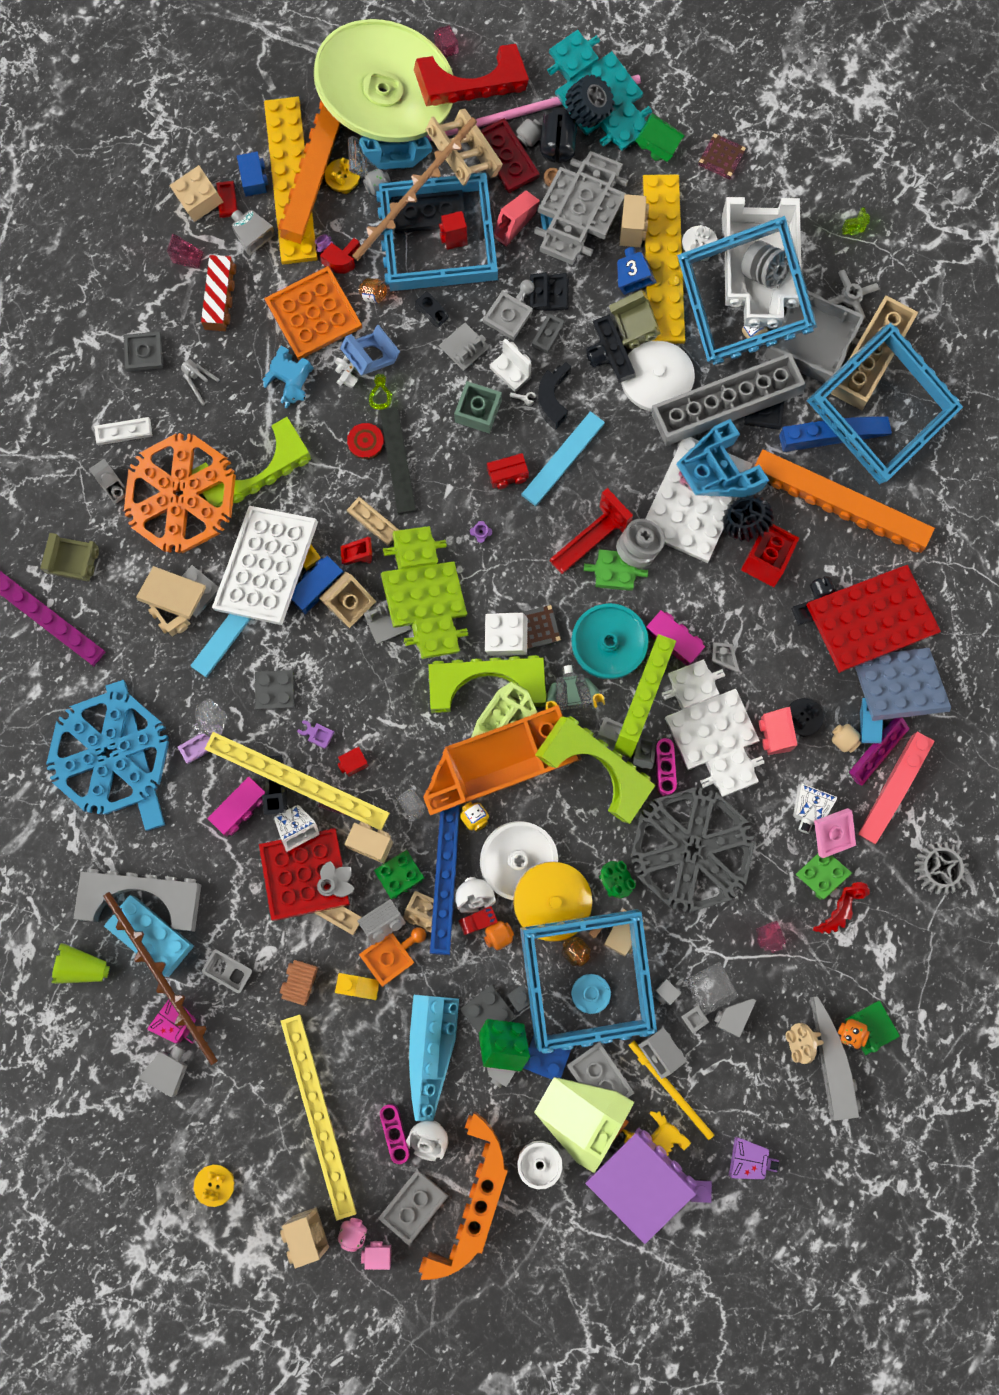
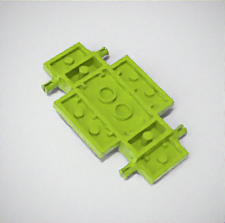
(424, 593)

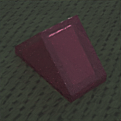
(184, 253)

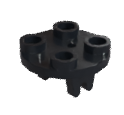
(811, 711)

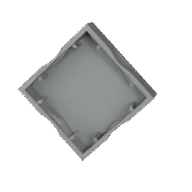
(825, 349)

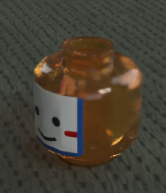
(373, 290)

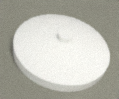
(660, 373)
(512, 852)

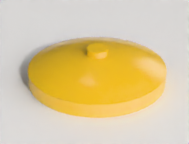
(550, 895)

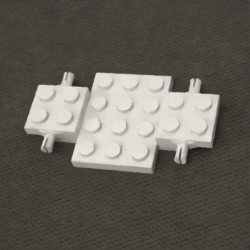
(712, 728)

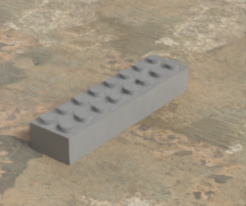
(728, 399)

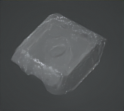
(711, 988)

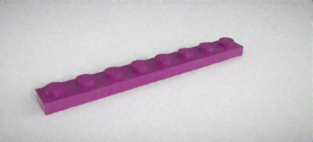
(50, 620)

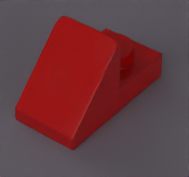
(357, 551)

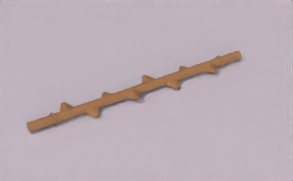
(410, 196)

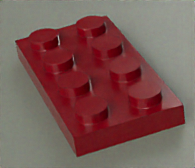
(517, 165)

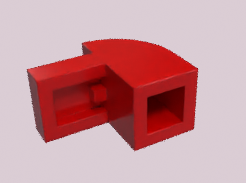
(339, 260)

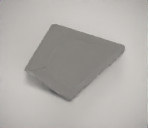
(724, 655)

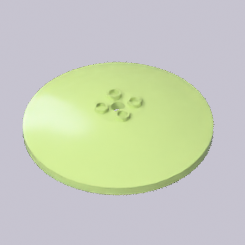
(374, 56)

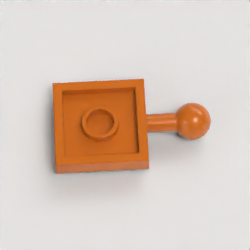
(389, 957)

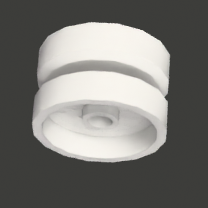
(544, 1176)

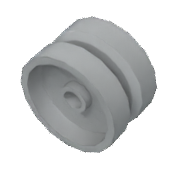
(640, 543)

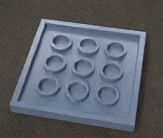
(902, 685)

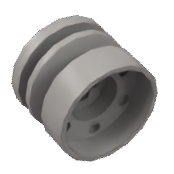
(765, 264)

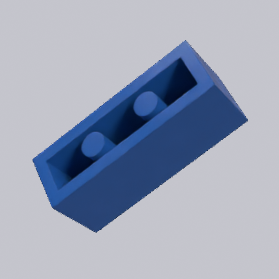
(315, 584)

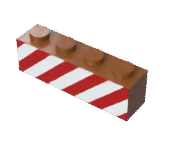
(218, 293)

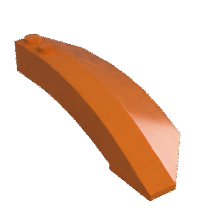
(492, 761)

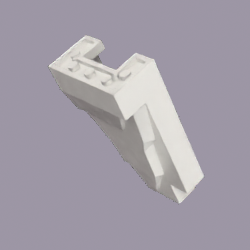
(761, 304)

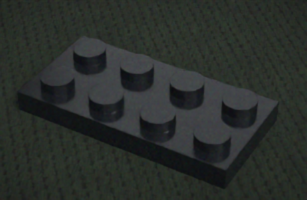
(427, 210)

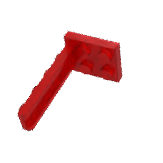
(614, 517)

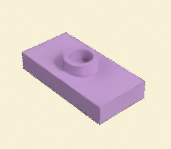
(194, 748)

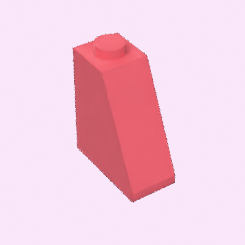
(515, 217)

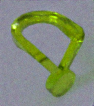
(380, 380)

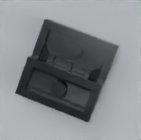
(549, 292)

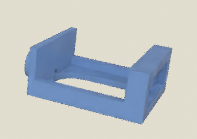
(355, 351)

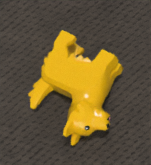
(664, 1135)

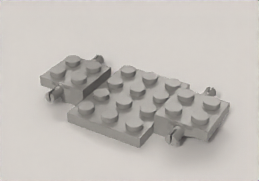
(580, 206)

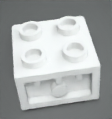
(512, 366)

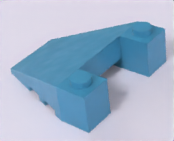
(720, 474)

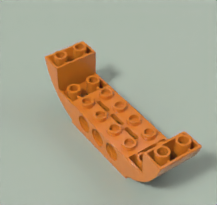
(473, 1240)

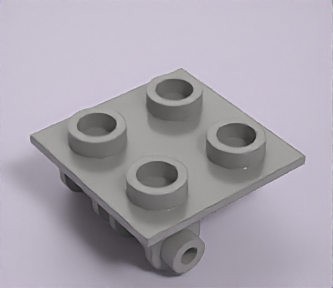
(464, 346)
(380, 623)

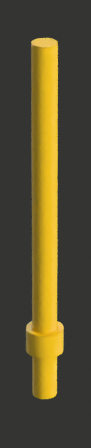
(673, 1092)

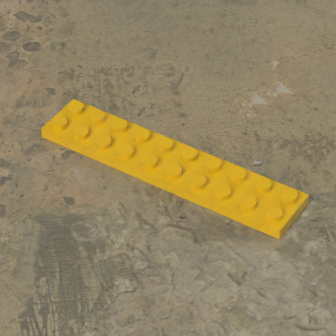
(286, 151)
(661, 252)

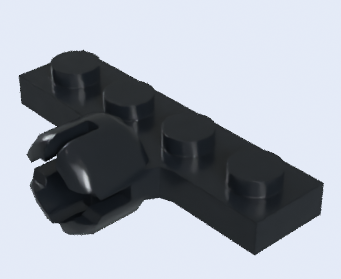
(610, 350)
(819, 589)

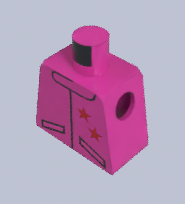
(165, 1025)

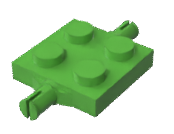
(614, 572)

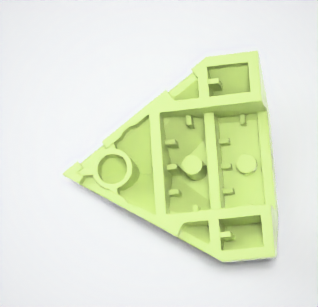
(507, 706)

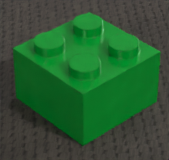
(503, 1045)

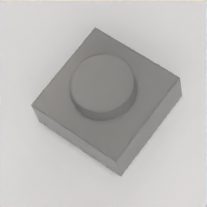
(694, 1019)

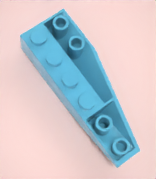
(430, 1050)

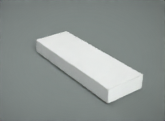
(123, 431)

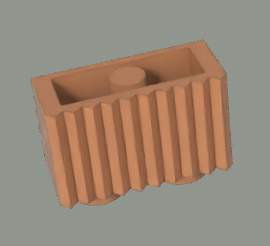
(299, 982)

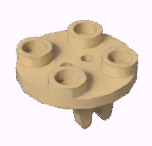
(803, 1043)

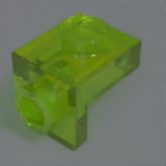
(856, 225)

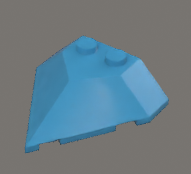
(395, 154)

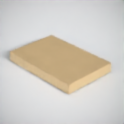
(171, 592)

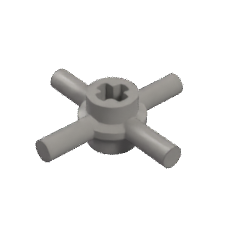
(852, 293)

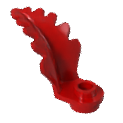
(844, 908)

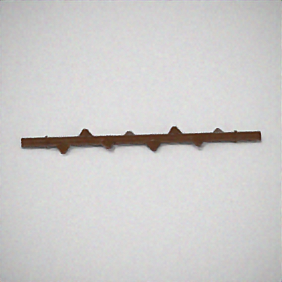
(163, 986)

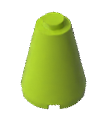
(78, 966)

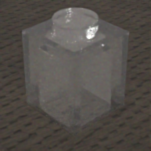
(411, 804)

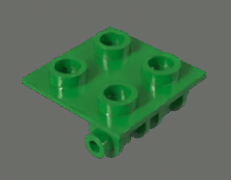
(399, 874)
(878, 1024)

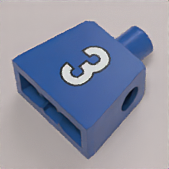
(634, 272)

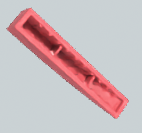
(896, 786)

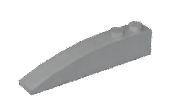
(835, 1067)

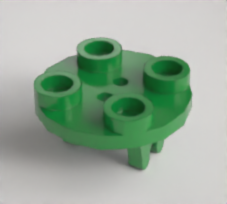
(617, 879)

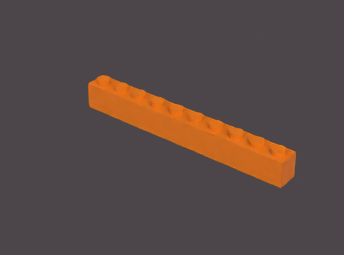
(310, 177)
(845, 502)

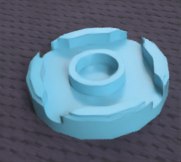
(591, 993)

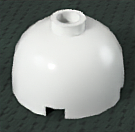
(473, 895)
(428, 1140)

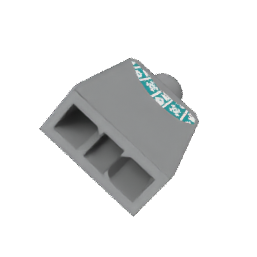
(251, 230)

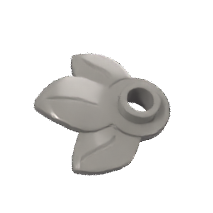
(337, 878)

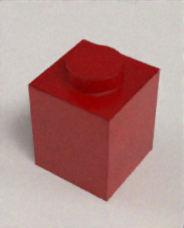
(352, 762)

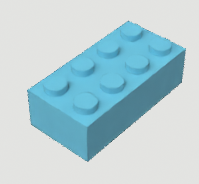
(159, 939)

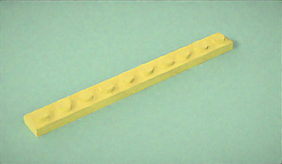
(297, 781)
(318, 1117)

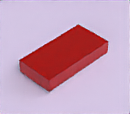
(228, 194)

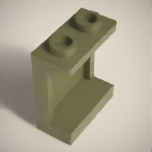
(635, 319)
(69, 558)

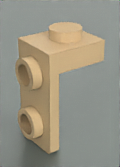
(176, 626)

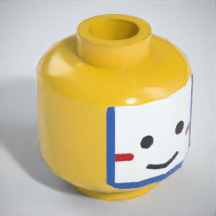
(474, 816)

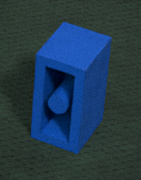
(251, 173)

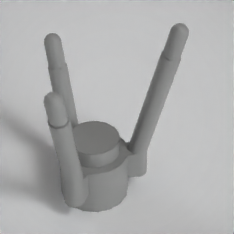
(193, 370)

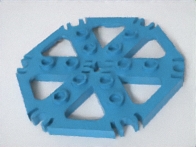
(117, 762)

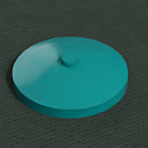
(609, 641)

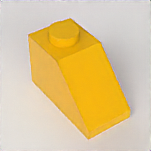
(357, 986)

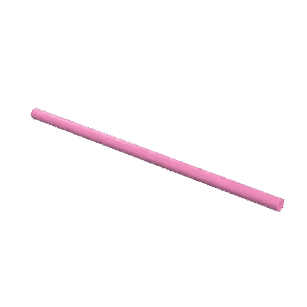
(520, 111)

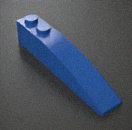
(820, 434)

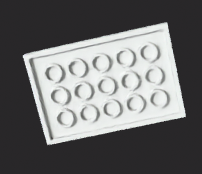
(690, 520)
(265, 565)

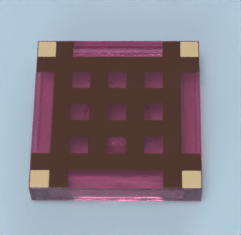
(722, 156)

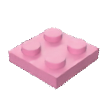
(835, 833)

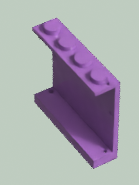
(642, 1185)

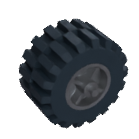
(589, 101)

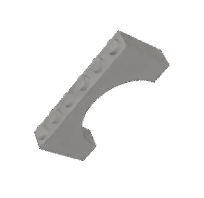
(178, 896)

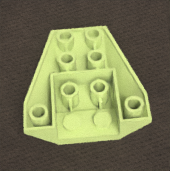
(583, 1118)

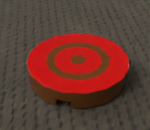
(365, 441)

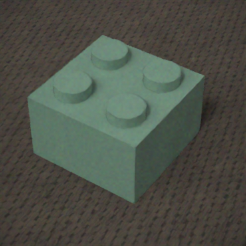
(478, 407)

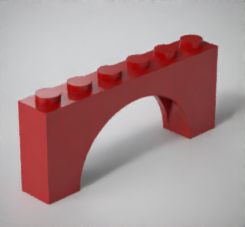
(441, 87)

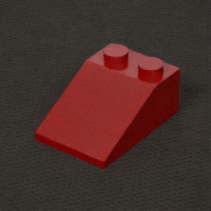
(770, 555)

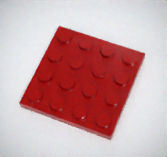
(294, 875)

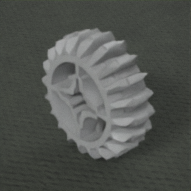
(945, 874)

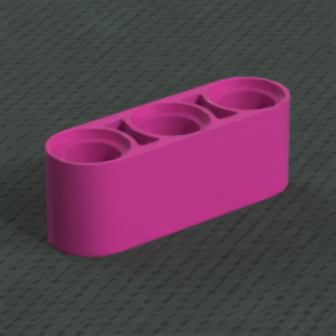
(668, 758)
(394, 1144)

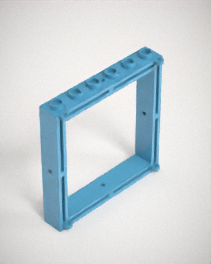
(440, 277)
(771, 337)
(919, 369)
(604, 1034)

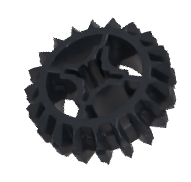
(746, 514)

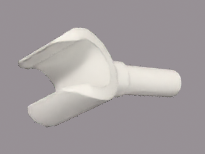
(524, 397)

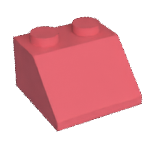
(778, 731)

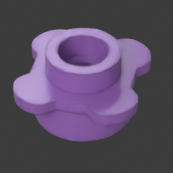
(322, 242)
(481, 536)

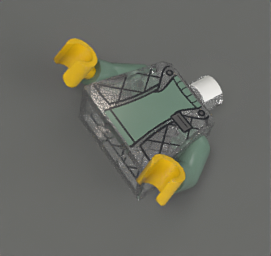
(573, 691)

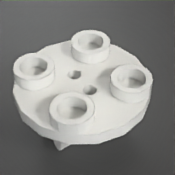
(696, 237)

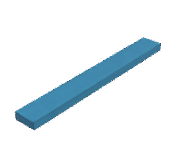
(149, 808)

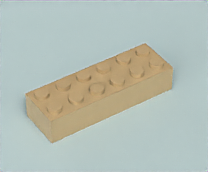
(863, 380)

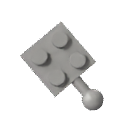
(510, 313)

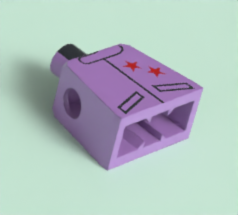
(750, 1160)

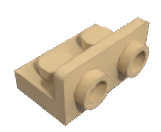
(420, 911)

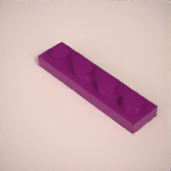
(877, 752)

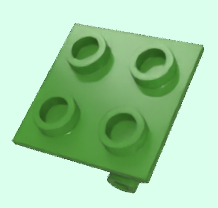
(823, 875)

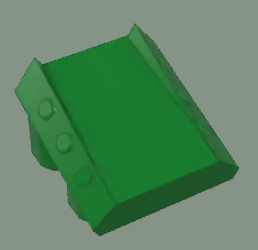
(659, 138)

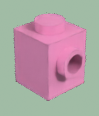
(376, 1256)

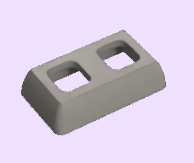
(224, 978)

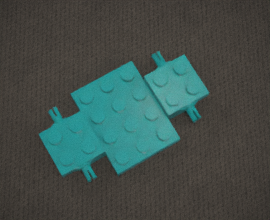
(576, 59)

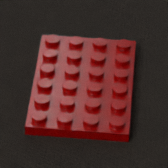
(873, 618)

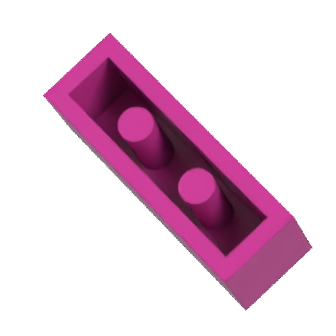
(686, 647)
(237, 807)

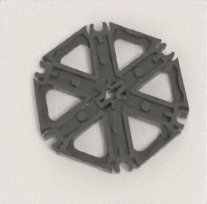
(706, 861)

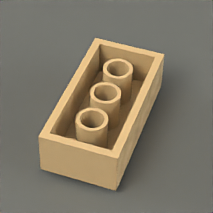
(304, 1238)

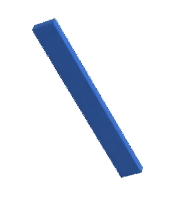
(445, 881)

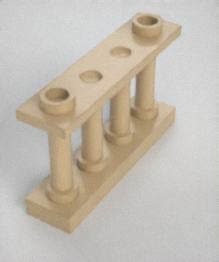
(475, 139)

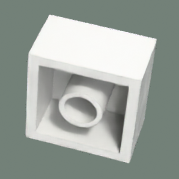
(506, 634)

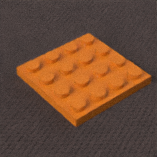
(313, 313)

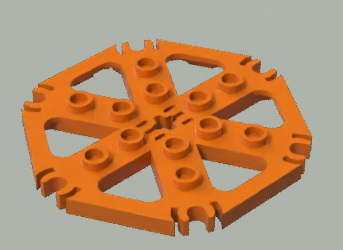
(178, 506)

